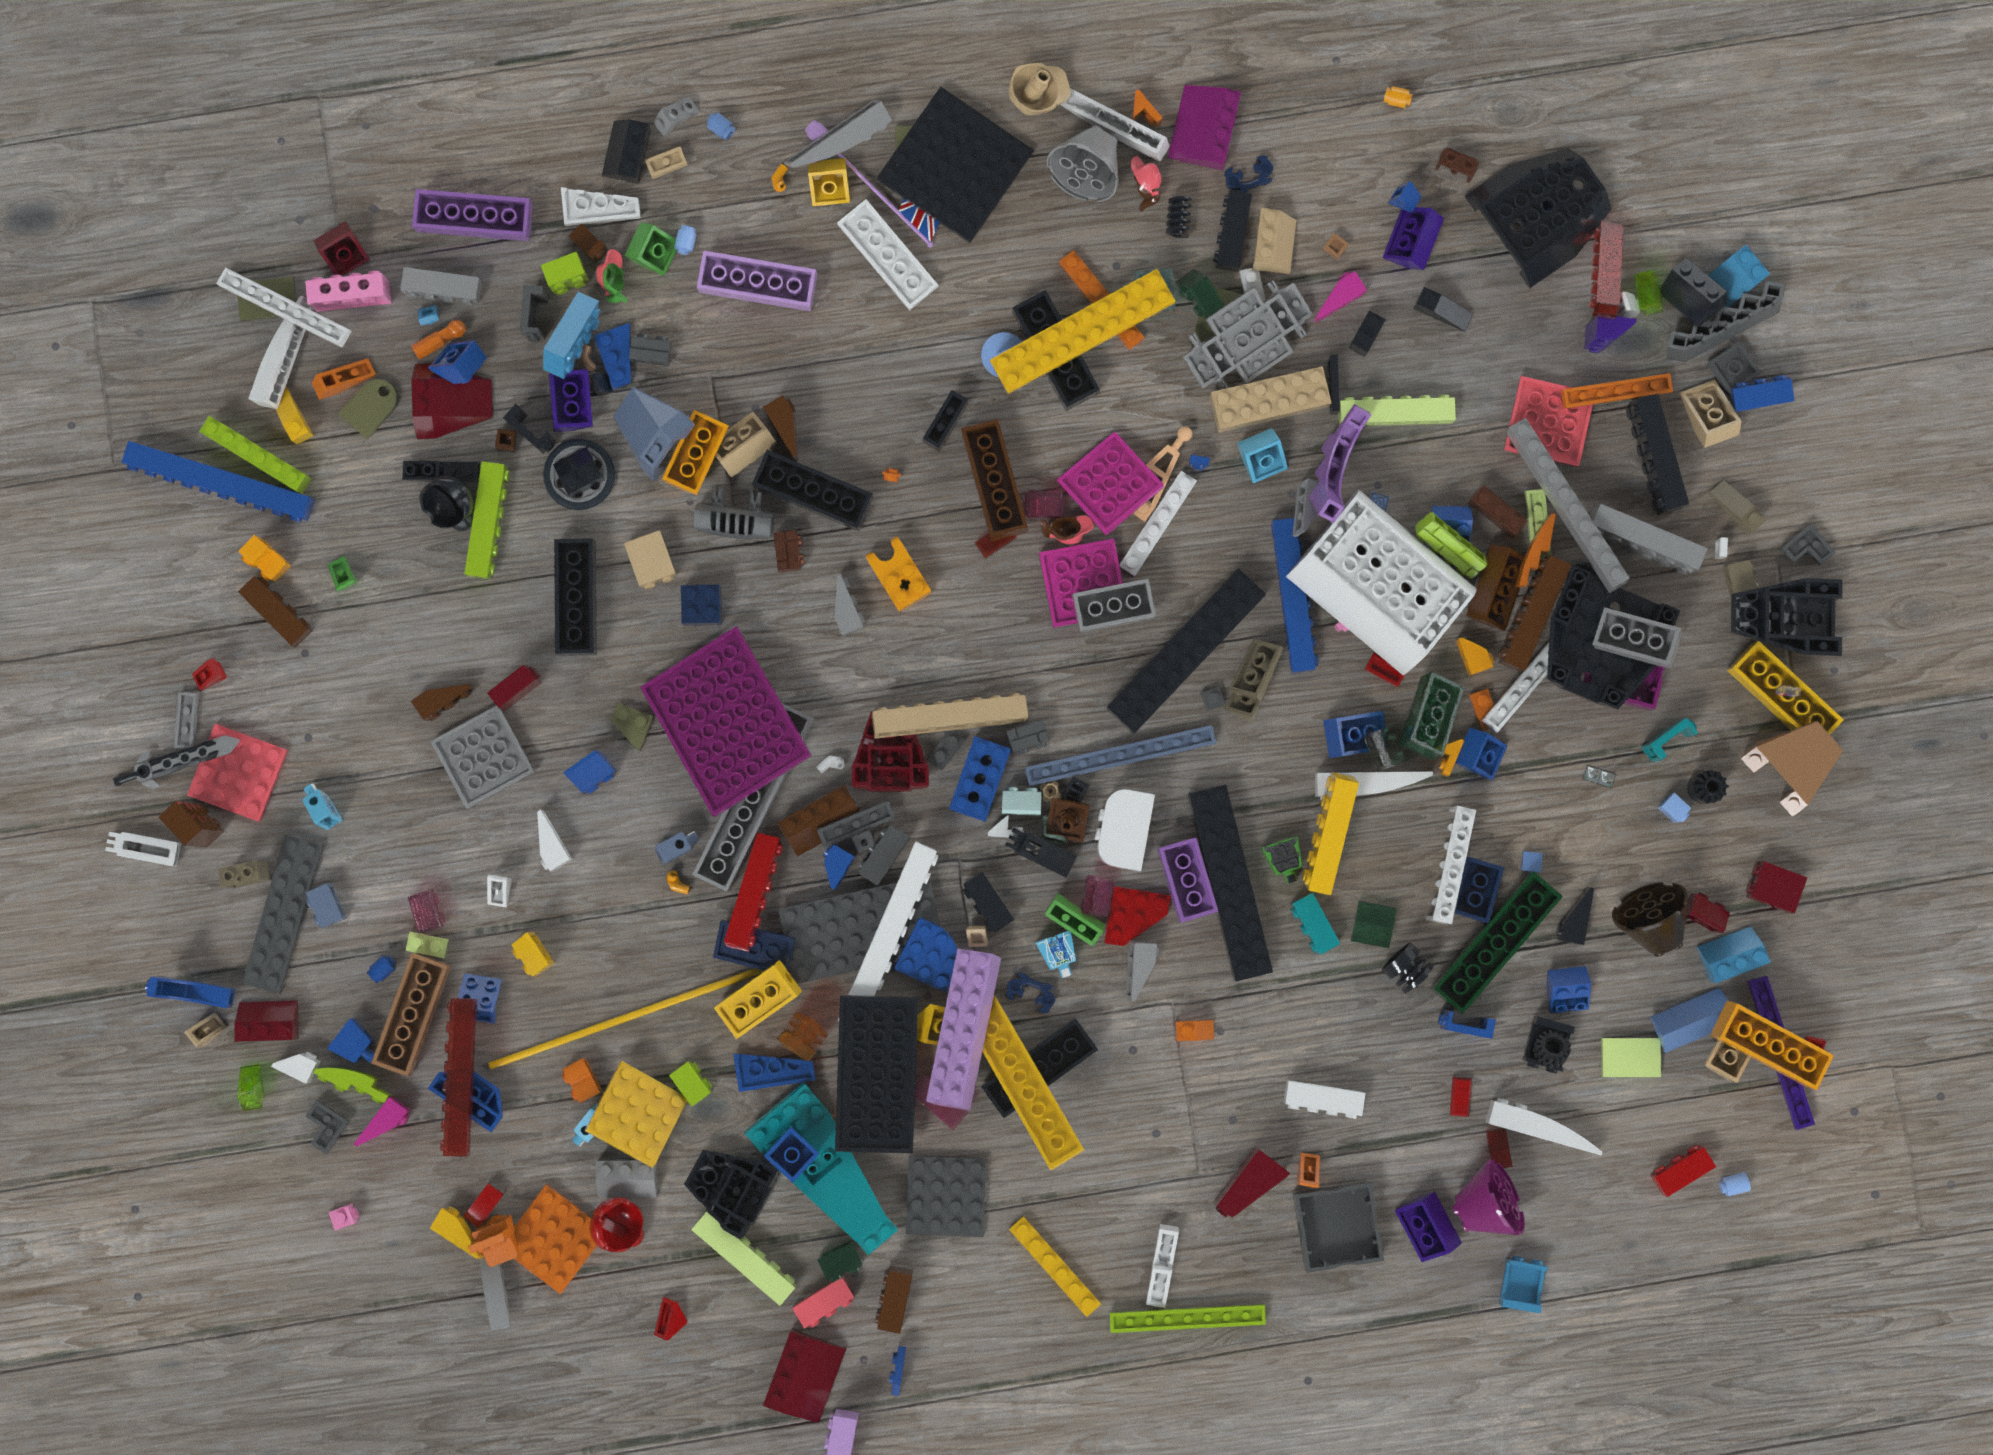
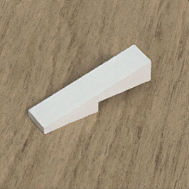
(1162, 1265)

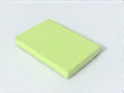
(1631, 1057)

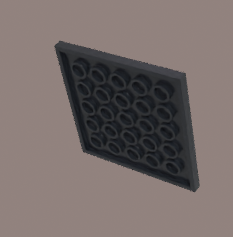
(955, 164)

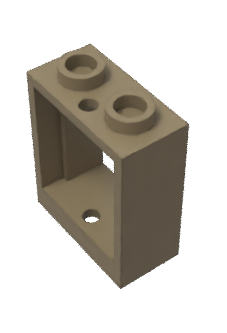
(244, 874)

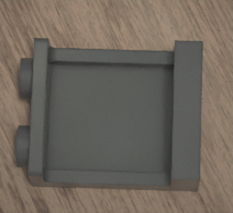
(531, 296)

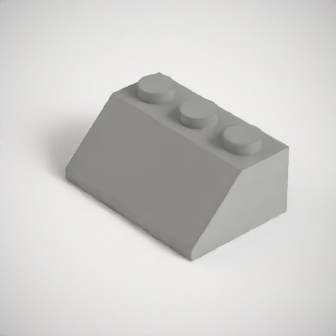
(625, 1178)

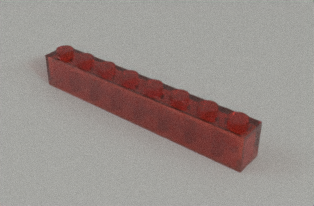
(459, 1077)

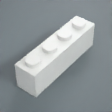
(1326, 1098)

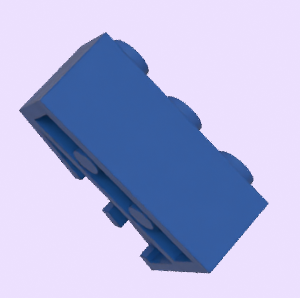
(1762, 393)

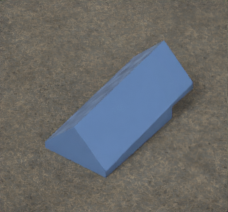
(1688, 1019)

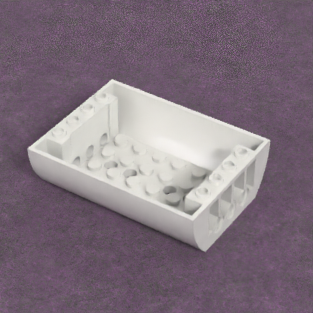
(1371, 598)

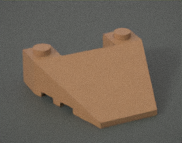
(1800, 757)

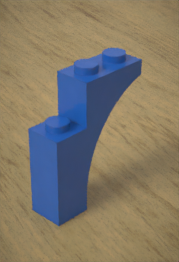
(190, 991)

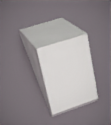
(498, 890)

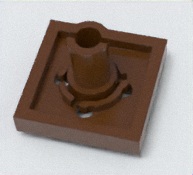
(1066, 825)

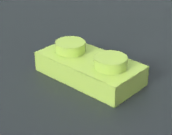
(427, 944)

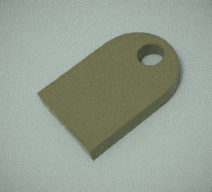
(368, 408)

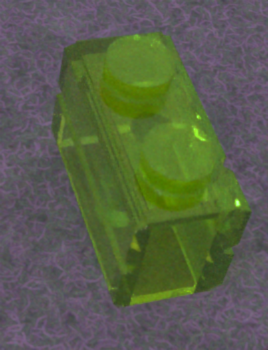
(1648, 292)

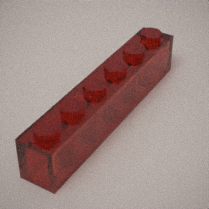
(1607, 269)

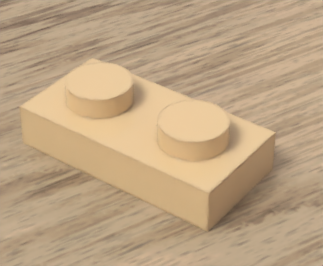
(666, 162)

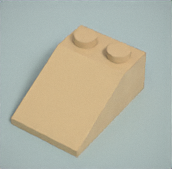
(1710, 413)

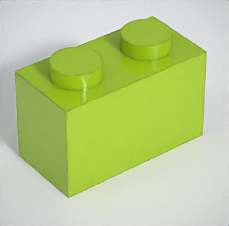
(691, 1082)

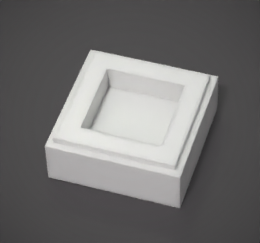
(1721, 548)

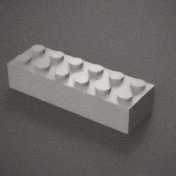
(1648, 540)

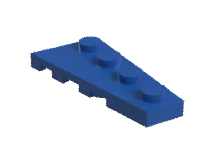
(765, 1071)

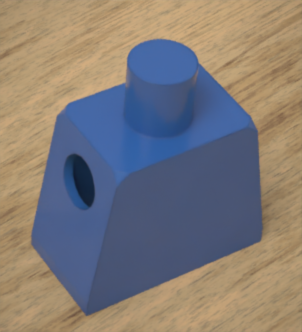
(353, 1042)

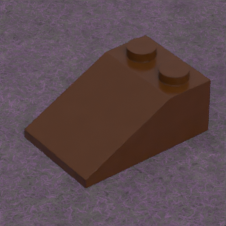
(782, 417)

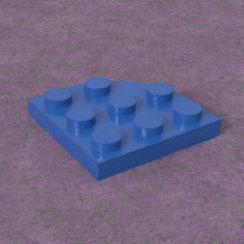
(928, 955)

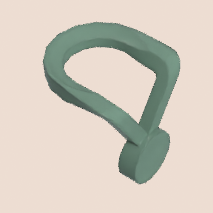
(1062, 839)

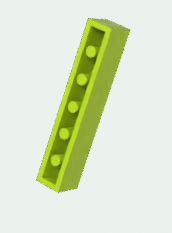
(255, 454)
(486, 520)

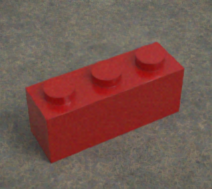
(1682, 1170)

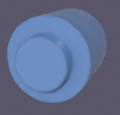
(720, 126)

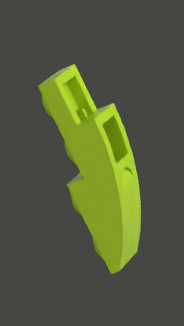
(346, 1078)

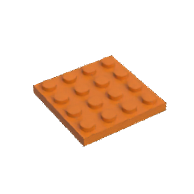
(553, 1239)

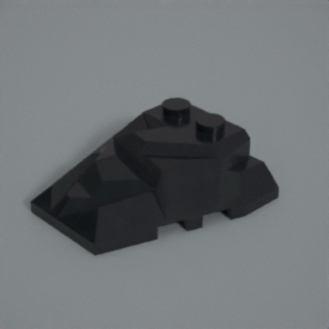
(732, 1188)

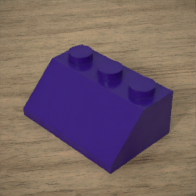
(1413, 237)
(1604, 331)
(570, 401)
(1428, 1227)

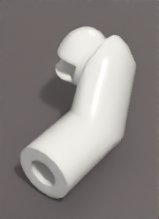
(832, 762)

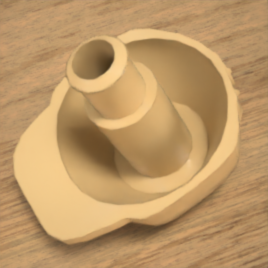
(1038, 88)

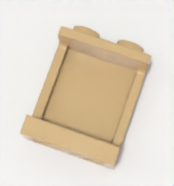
(650, 560)

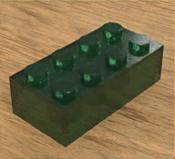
(1431, 716)

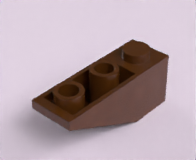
(434, 701)

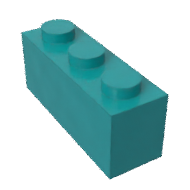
(1314, 924)

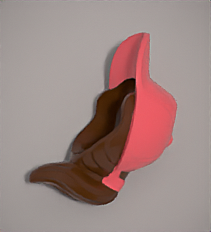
(1148, 181)
(1067, 529)

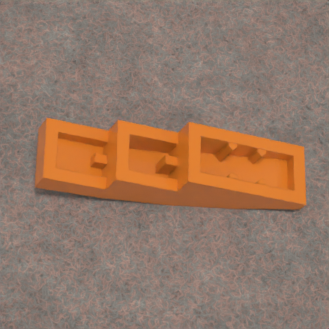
(1538, 545)

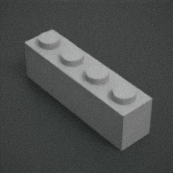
(441, 285)

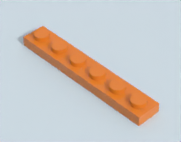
(1095, 291)
(1616, 391)

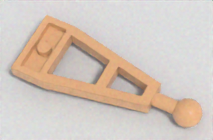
(1184, 434)

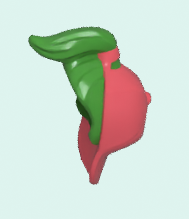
(610, 277)

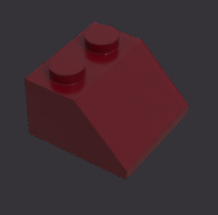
(341, 249)
(1706, 913)

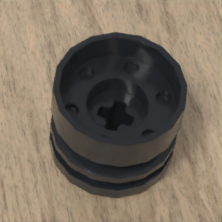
(1407, 967)

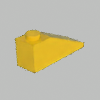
(293, 419)
(454, 1229)

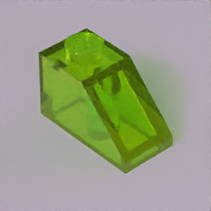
(250, 1088)

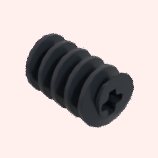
(1176, 217)

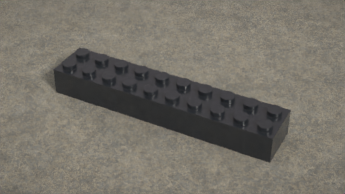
(1186, 651)
(1230, 883)

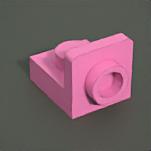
(344, 1216)

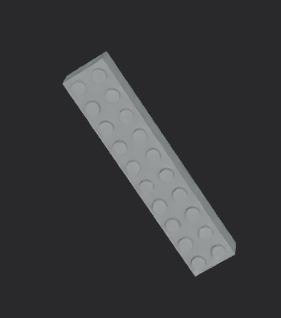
(740, 824)

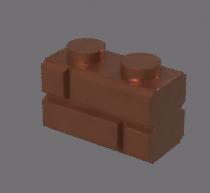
(787, 551)

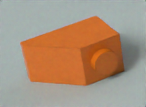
(1194, 1030)

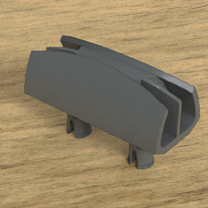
(734, 521)

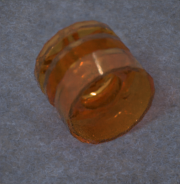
(802, 1036)

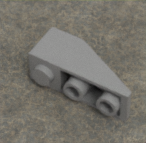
(845, 611)

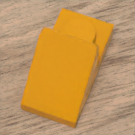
(1451, 751)

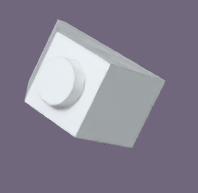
(299, 1066)

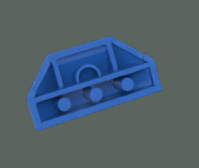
(486, 1100)

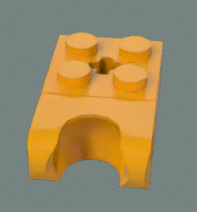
(898, 570)

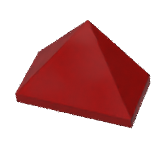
(669, 1319)

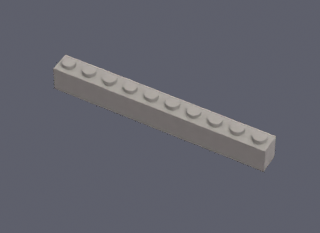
(1567, 505)

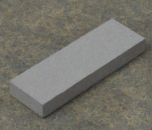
(186, 720)

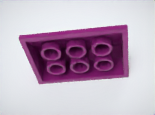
(1204, 125)

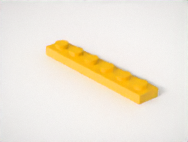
(1055, 1266)

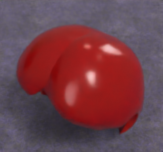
(617, 1225)

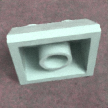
(1021, 802)

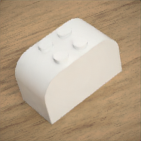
(1124, 829)

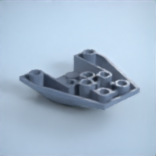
(650, 429)

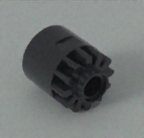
(1698, 788)

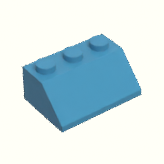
(1733, 954)

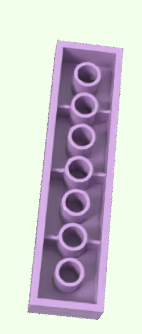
(963, 1029)

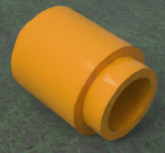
(1397, 97)

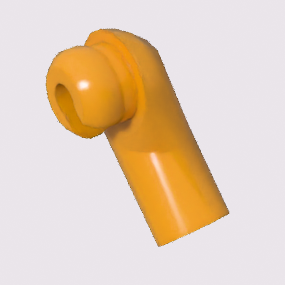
(675, 883)

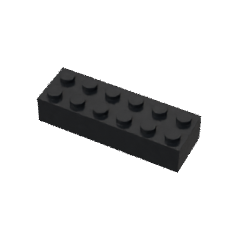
(1070, 381)
(1657, 454)
(812, 490)
(575, 597)
(1053, 1059)

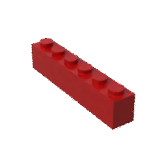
(753, 891)

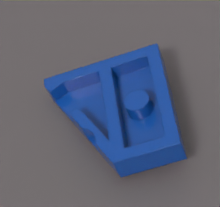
(896, 1376)

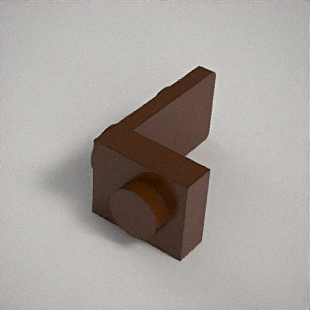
(588, 243)

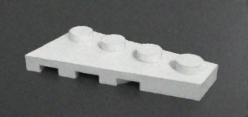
(597, 207)

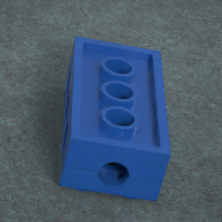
(973, 767)

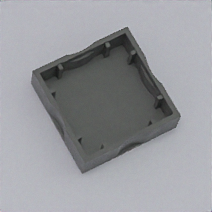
(1338, 1226)

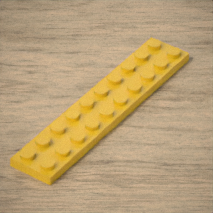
(1082, 331)
(1028, 1090)

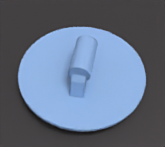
(996, 345)

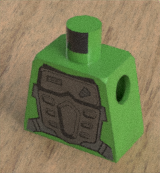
(1284, 858)

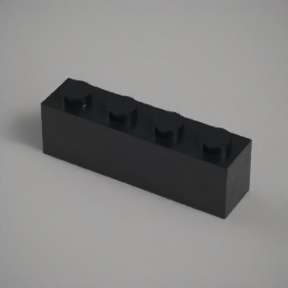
(1233, 230)

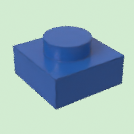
(1198, 462)

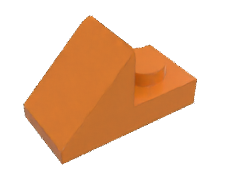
(1143, 106)

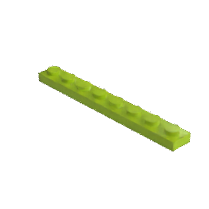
(1187, 1318)

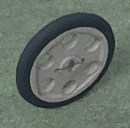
(590, 497)

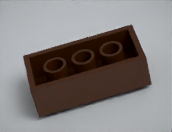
(191, 824)

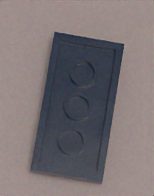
(767, 950)

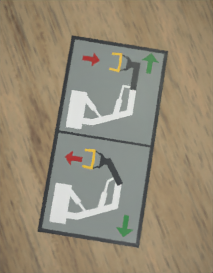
(1599, 776)

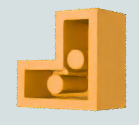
(262, 555)

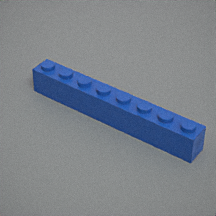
(1293, 599)

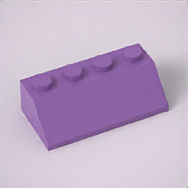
(1187, 880)

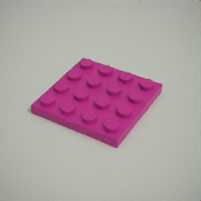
(1110, 483)
(1075, 571)

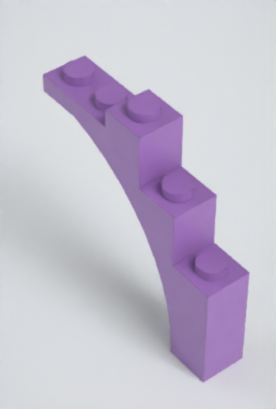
(1337, 448)

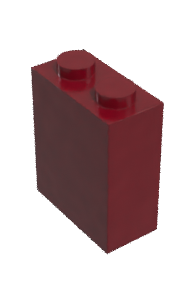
(515, 687)
(1776, 887)

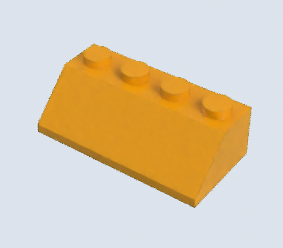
(695, 453)

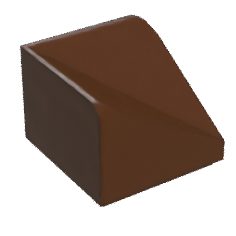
(506, 440)

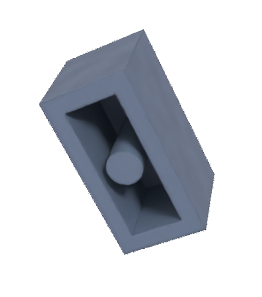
(325, 905)

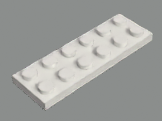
(887, 254)

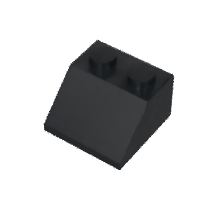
(578, 472)

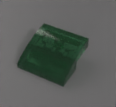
(1373, 924)

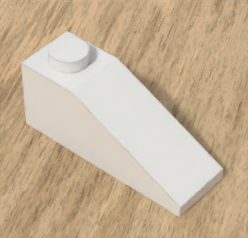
(1628, 305)
(551, 846)

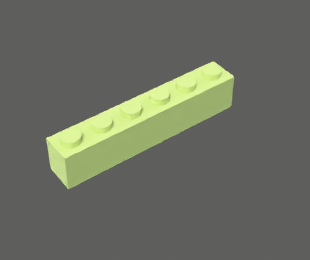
(1403, 410)
(746, 1259)

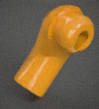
(777, 178)

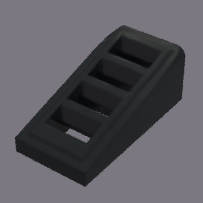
(1069, 788)

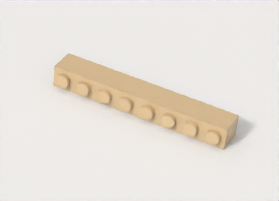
(949, 716)

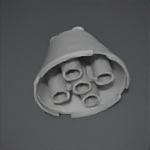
(1086, 165)

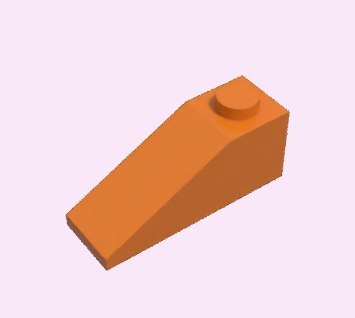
(342, 378)

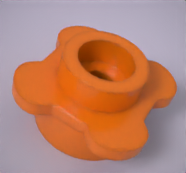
(891, 474)

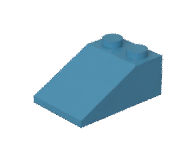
(1739, 274)

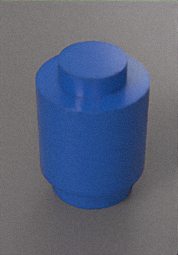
(382, 968)

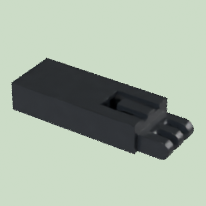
(1048, 856)

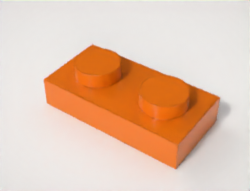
(1482, 705)

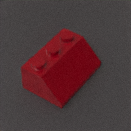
(266, 1021)

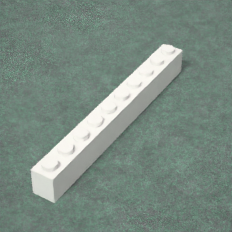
(894, 920)

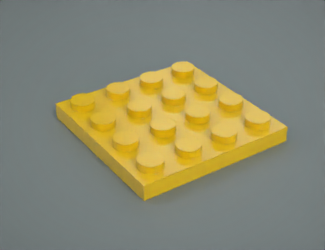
(636, 1114)

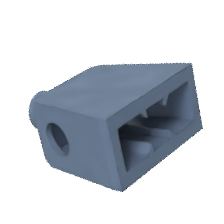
(667, 850)

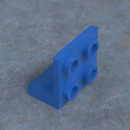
(485, 991)

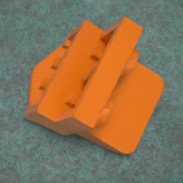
(495, 1240)

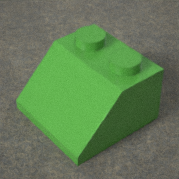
(651, 248)

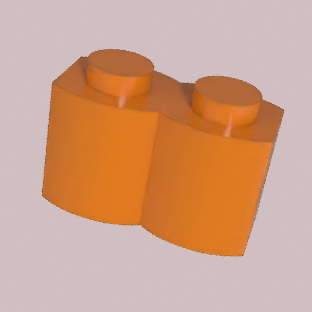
(582, 1080)

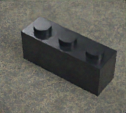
(945, 420)
(987, 902)

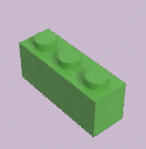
(1072, 919)

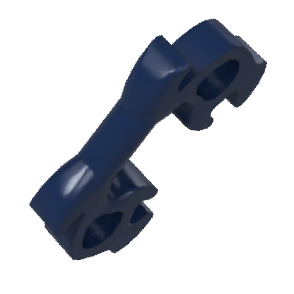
(1264, 169)
(1015, 987)

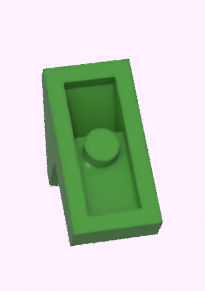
(342, 574)

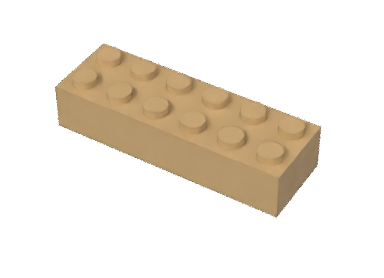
(1270, 399)

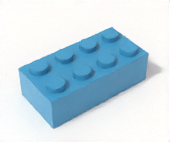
(571, 335)

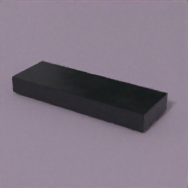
(1333, 384)

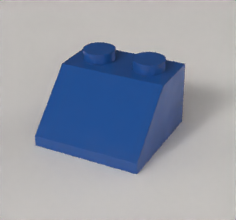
(458, 361)
(1481, 753)
(837, 864)

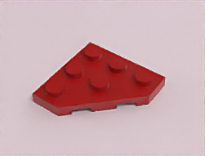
(1133, 914)

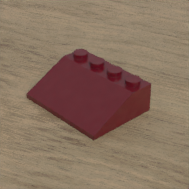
(804, 1376)

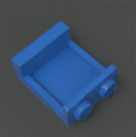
(1485, 1029)

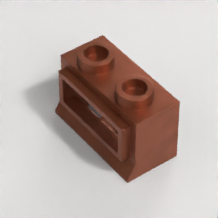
(1458, 163)

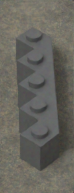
(1727, 324)

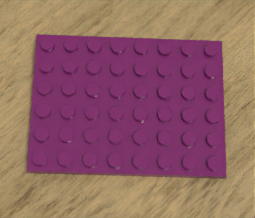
(725, 721)

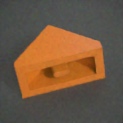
(1308, 1170)

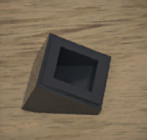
(601, 383)

